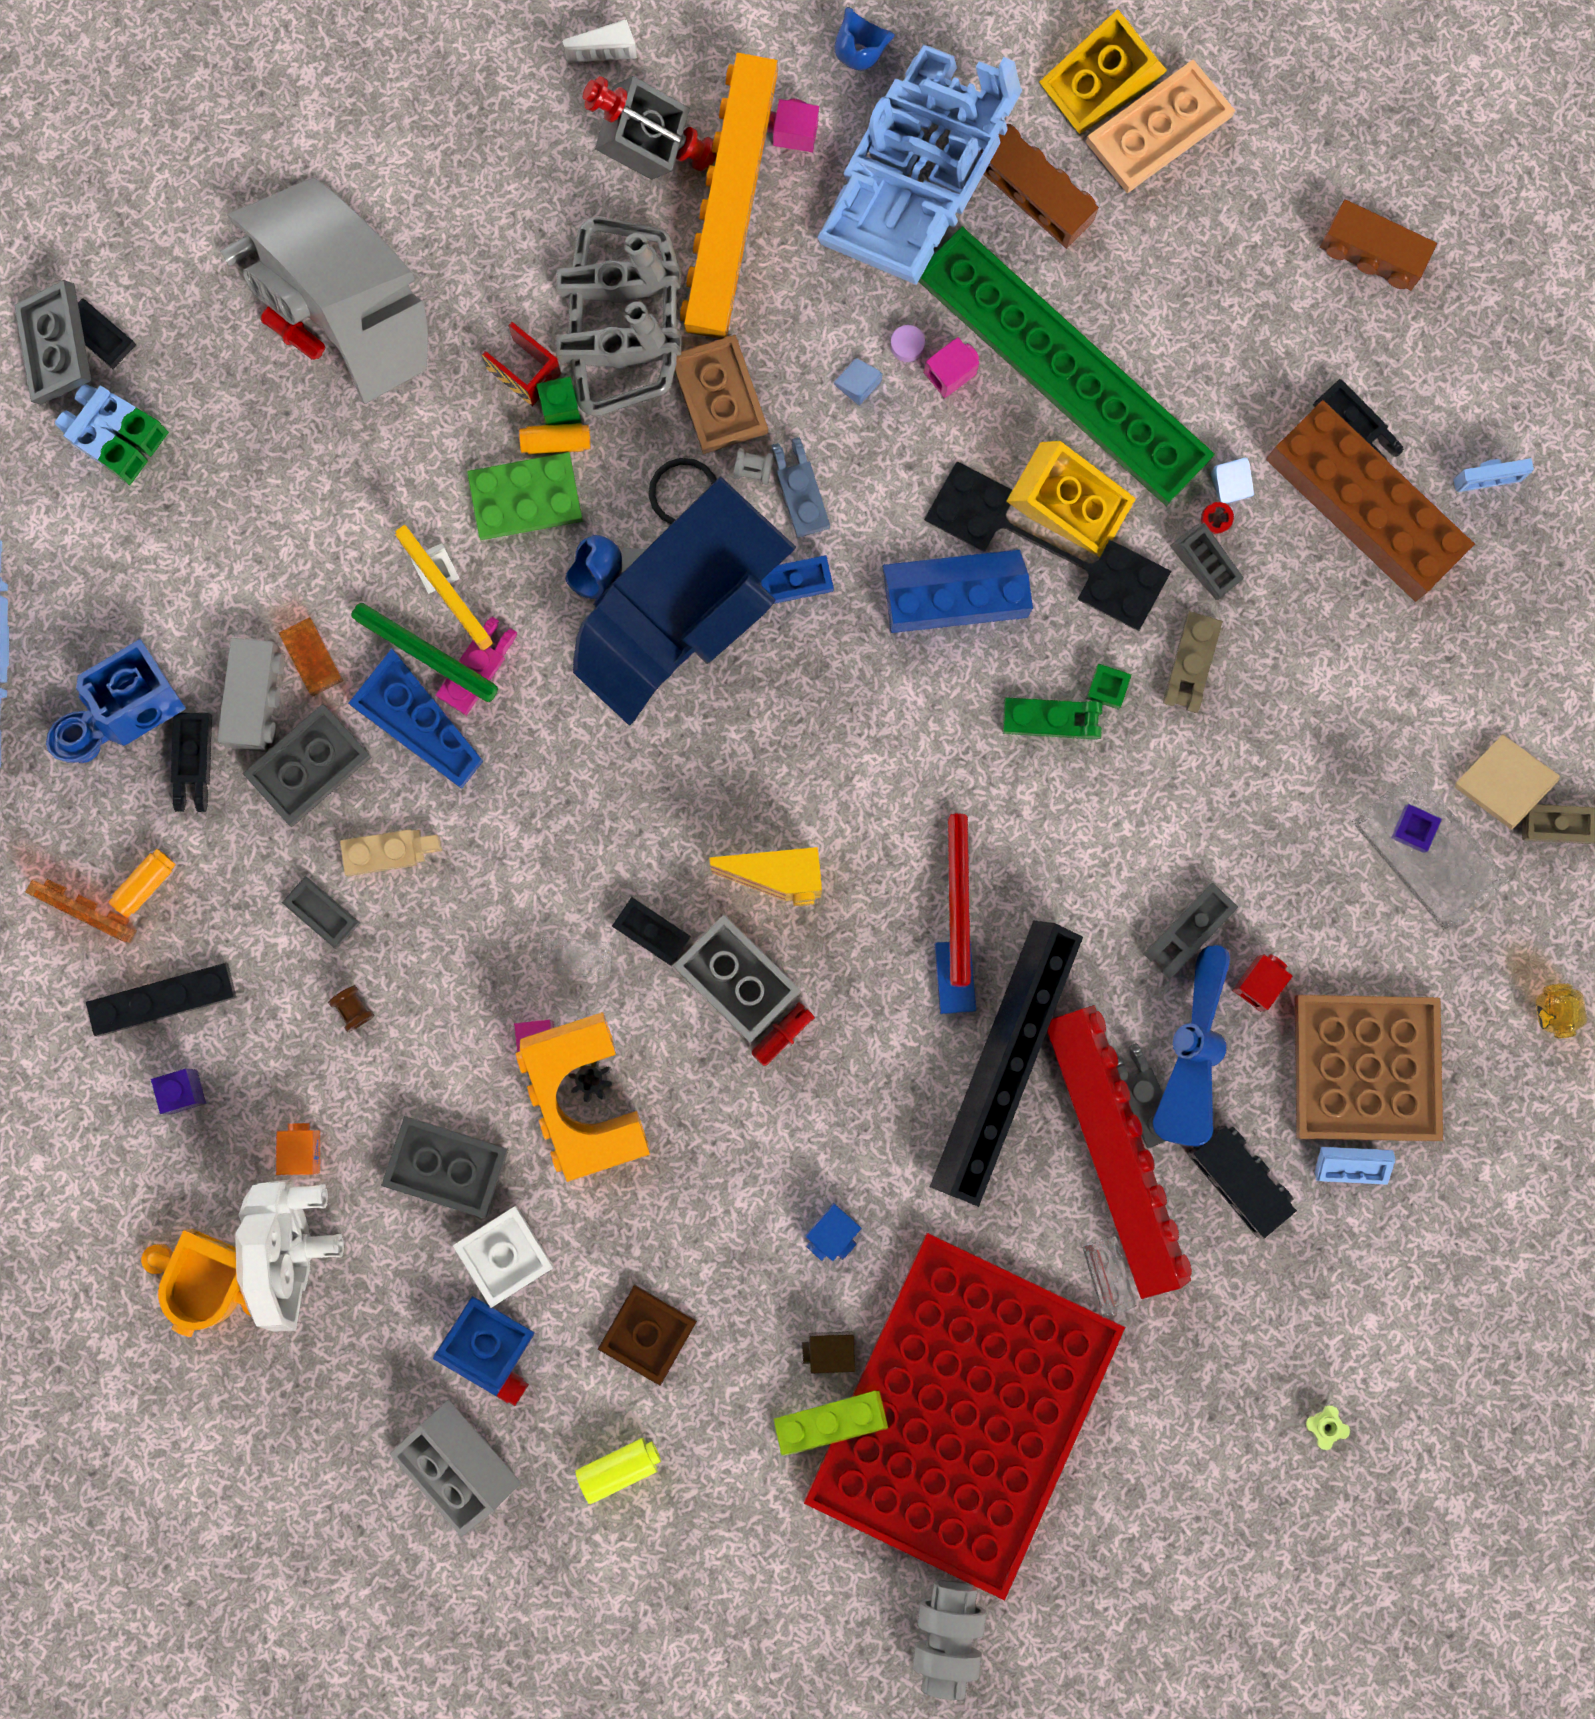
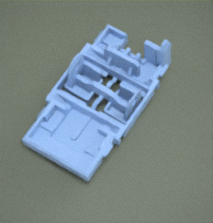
(896, 218)

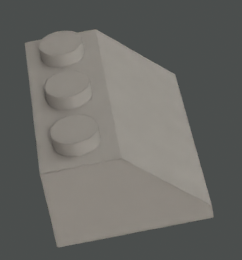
(455, 1468)

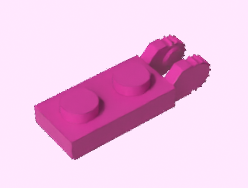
(482, 662)

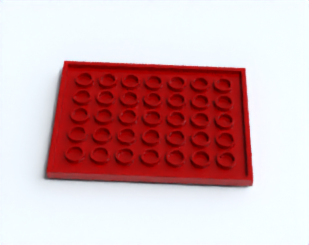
(980, 1412)

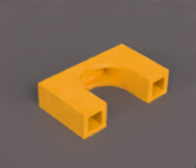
(578, 1145)

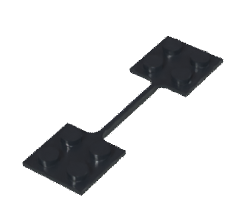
(1117, 584)

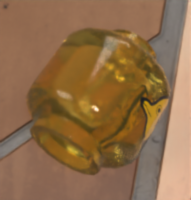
(1561, 1010)

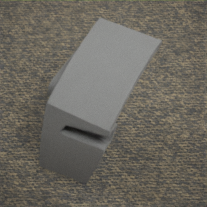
(343, 277)

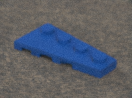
(407, 713)

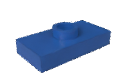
(952, 998)

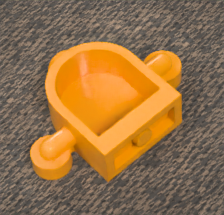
(197, 1281)

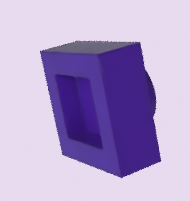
(1416, 828)

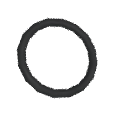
(673, 463)

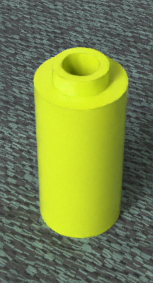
(618, 1470)

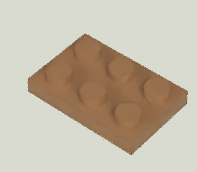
(719, 394)

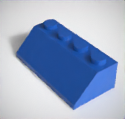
(957, 591)

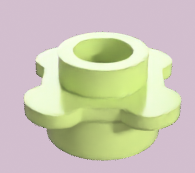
(1317, 1426)

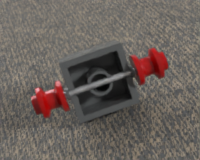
(645, 128)

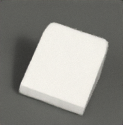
(442, 561)

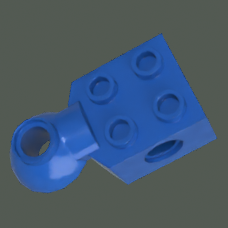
(123, 701)

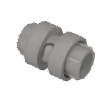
(947, 1654)

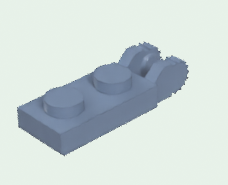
(801, 491)

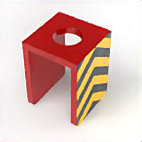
(550, 368)

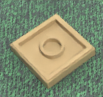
(1507, 781)

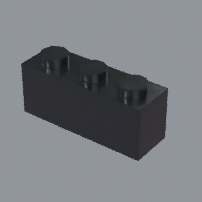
(1243, 1181)

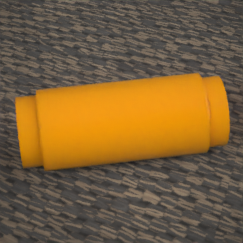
(554, 438)
(142, 883)

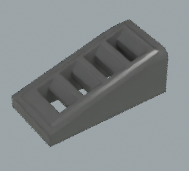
(1191, 561)

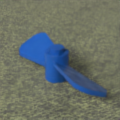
(1187, 1102)

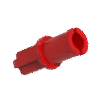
(293, 334)
(782, 1034)

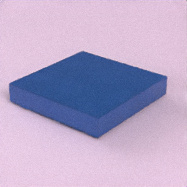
(483, 1346)

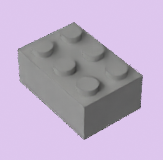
(737, 979)

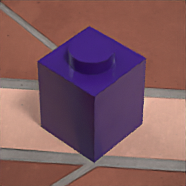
(178, 1091)

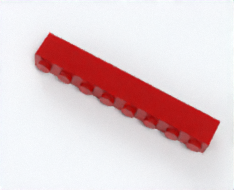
(1119, 1152)

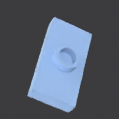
(1493, 474)
(1354, 1165)

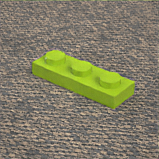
(830, 1423)

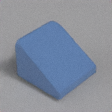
(858, 380)

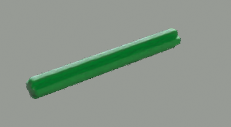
(425, 652)

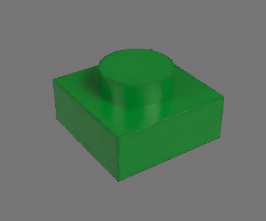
(1108, 686)

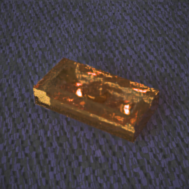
(311, 656)

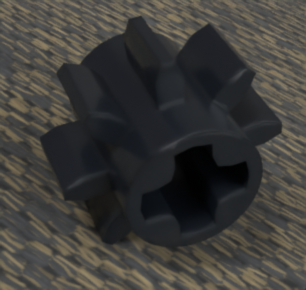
(584, 1086)

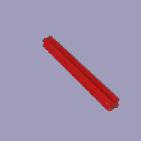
(959, 900)

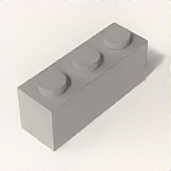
(250, 694)

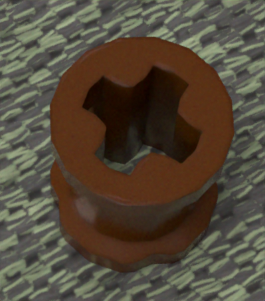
(351, 1008)

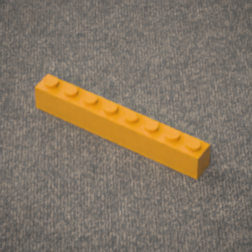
(731, 195)

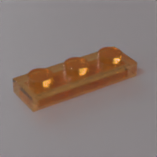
(82, 909)

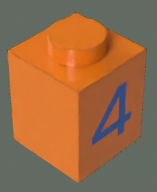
(298, 1150)

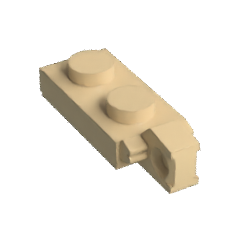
(386, 851)

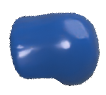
(859, 31)
(602, 559)

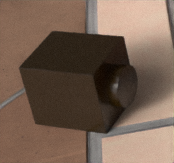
(829, 1352)

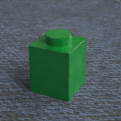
(559, 402)

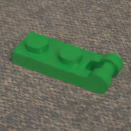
(1051, 718)

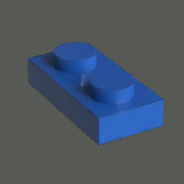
(799, 579)

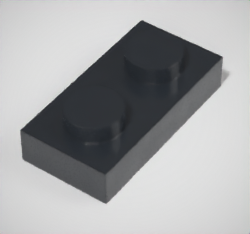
(651, 931)

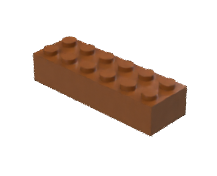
(1369, 501)

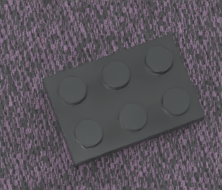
(52, 342)
(307, 765)
(445, 1167)

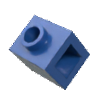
(832, 1234)

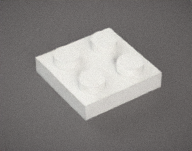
(503, 1256)

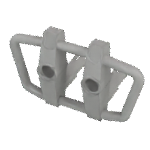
(645, 339)

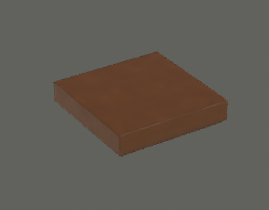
(647, 1335)

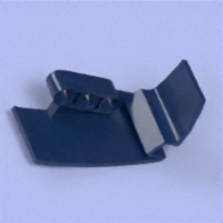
(679, 597)

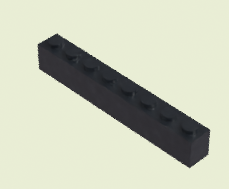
(1006, 1062)

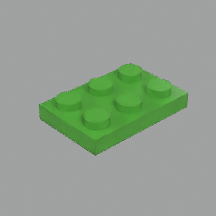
(524, 496)

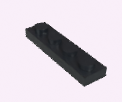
(161, 999)

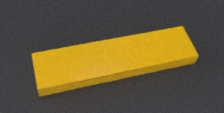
(443, 587)

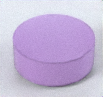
(907, 343)

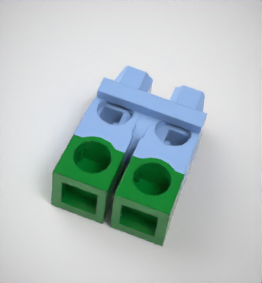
(100, 424)

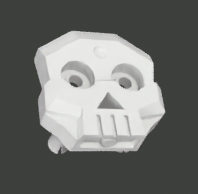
(277, 1250)

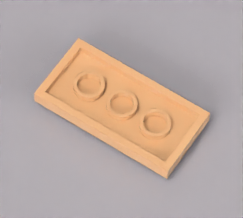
(1160, 126)

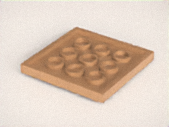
(1368, 1068)

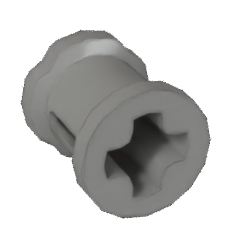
(753, 466)

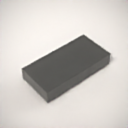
(321, 912)

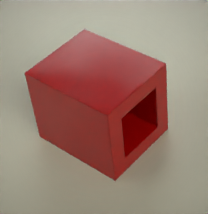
(1263, 982)

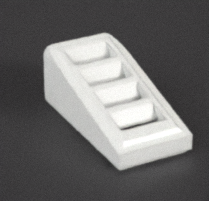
(601, 44)

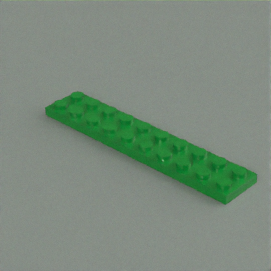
(1065, 366)

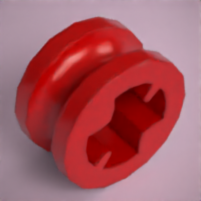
(1210, 509)

